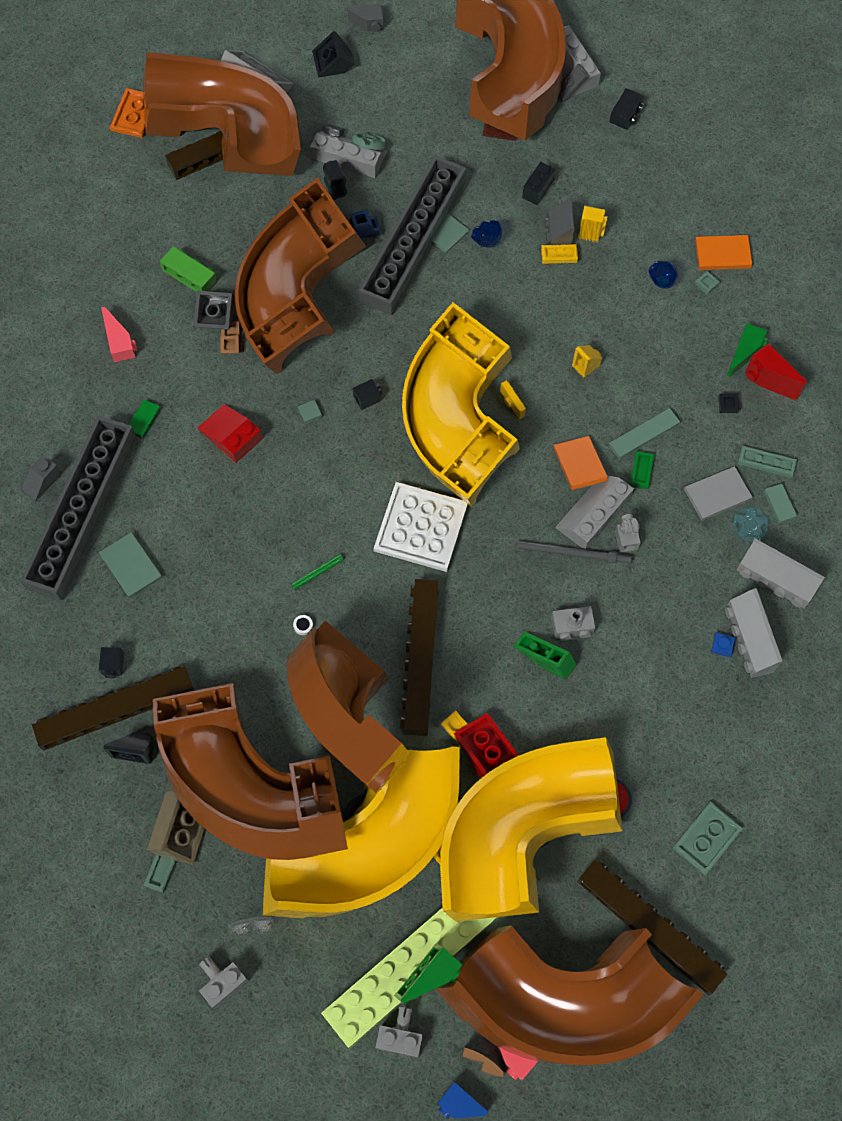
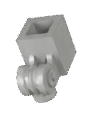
(627, 534)

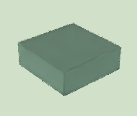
(707, 282)
(309, 412)

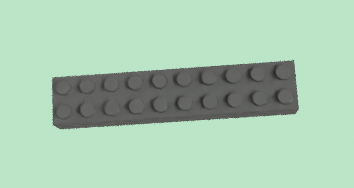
(412, 235)
(78, 508)

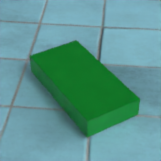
(144, 418)
(642, 470)

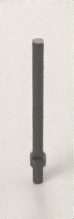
(612, 557)

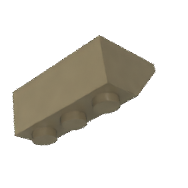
(175, 832)

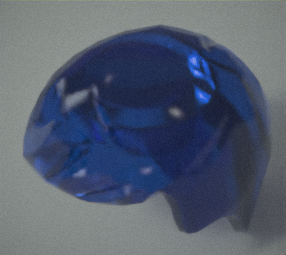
(487, 234)
(663, 274)

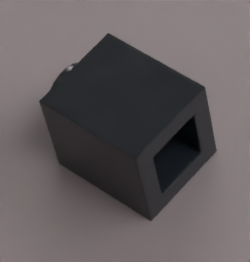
(367, 394)
(111, 662)

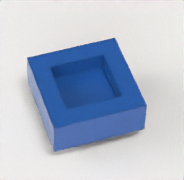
(722, 645)

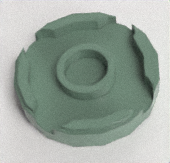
(364, 140)

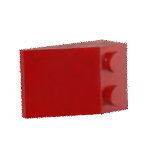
(774, 373)
(231, 432)
(484, 745)

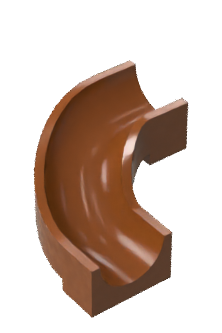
(208, 93)
(330, 688)
(235, 790)

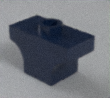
(364, 224)

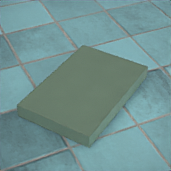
(130, 565)
(707, 838)

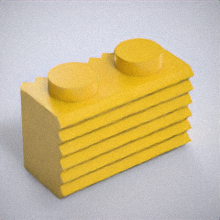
(592, 224)

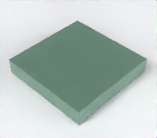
(449, 233)

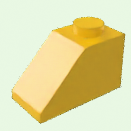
(586, 360)

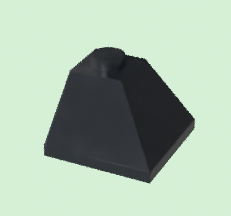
(332, 56)
(132, 748)

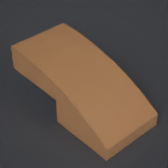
(230, 339)
(487, 1067)

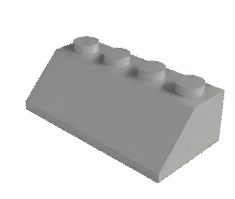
(575, 55)
(243, 59)
(349, 155)
(595, 511)
(780, 574)
(753, 634)

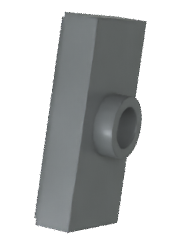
(572, 82)

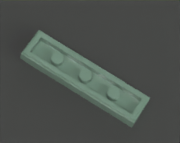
(644, 433)

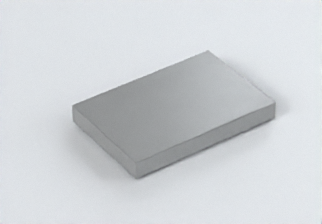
(718, 493)

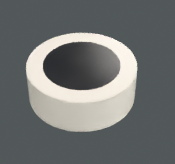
(302, 624)

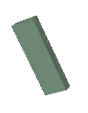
(767, 461)

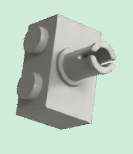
(573, 623)
(222, 982)
(399, 1038)

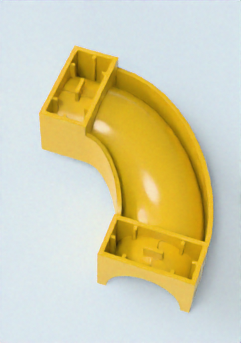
(444, 401)
(514, 813)
(386, 842)

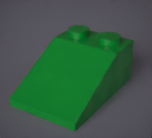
(432, 972)

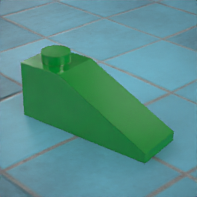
(750, 343)
(546, 655)

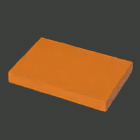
(130, 114)
(723, 252)
(580, 463)

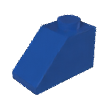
(459, 1104)

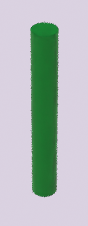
(318, 571)

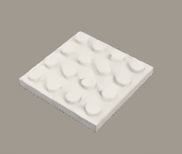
(421, 526)

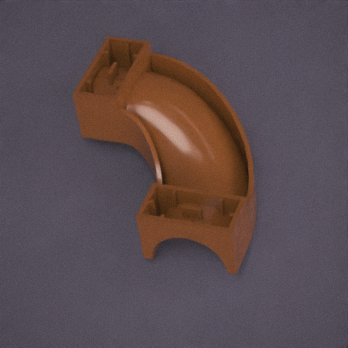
(527, 65)
(283, 269)
(565, 1015)

